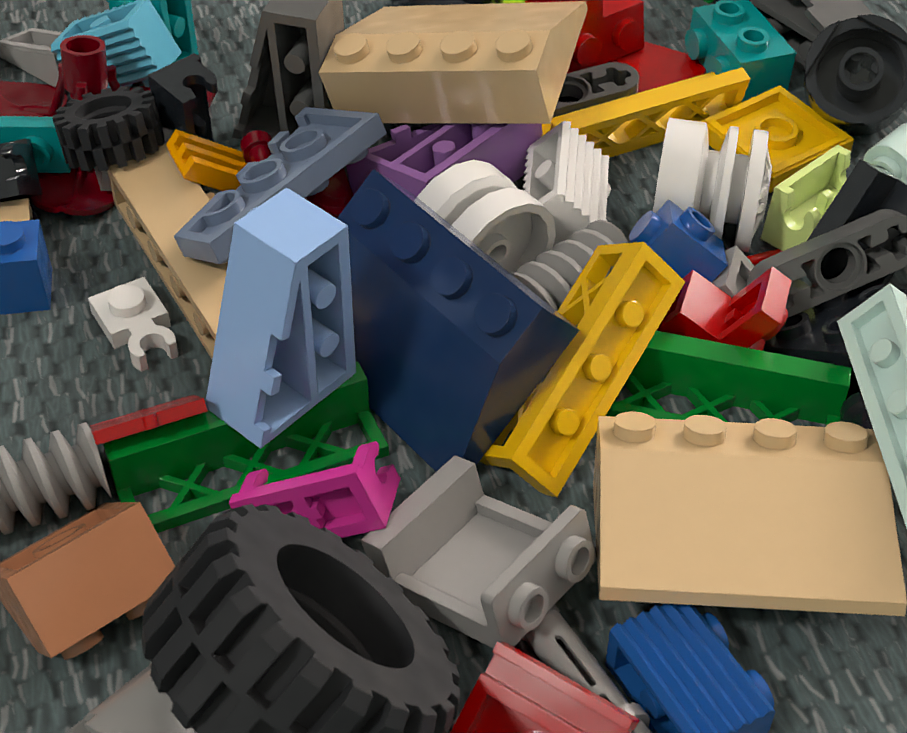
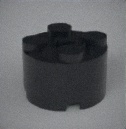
(846, 48)

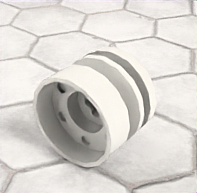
(715, 183)

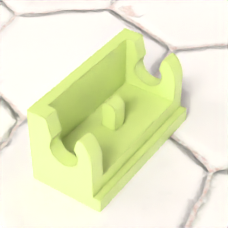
(804, 198)

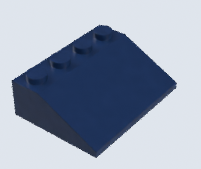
(441, 326)

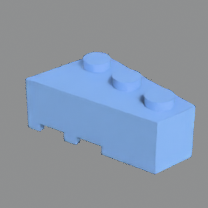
(282, 318)

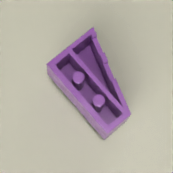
(421, 155)

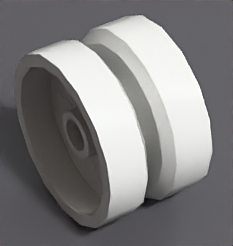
(491, 212)

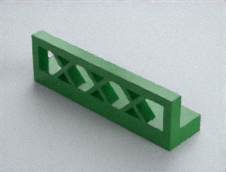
(730, 377)
(206, 443)

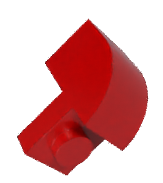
(740, 320)

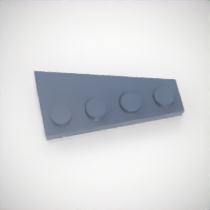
(297, 161)

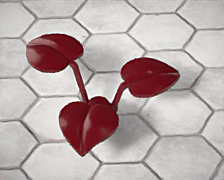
(81, 72)

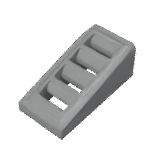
(33, 53)

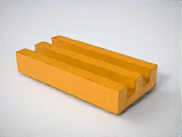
(205, 161)

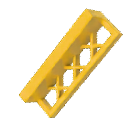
(643, 117)
(615, 326)

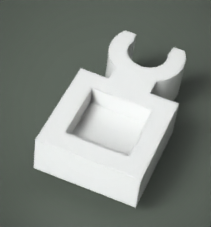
(136, 318)

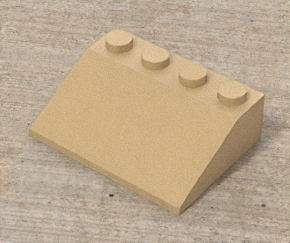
(455, 62)
(745, 515)

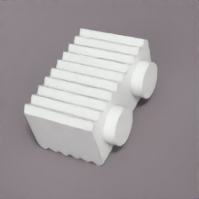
(568, 179)

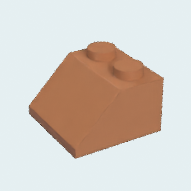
(84, 578)

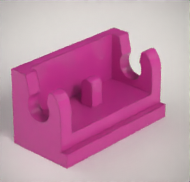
(341, 499)

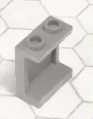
(478, 558)

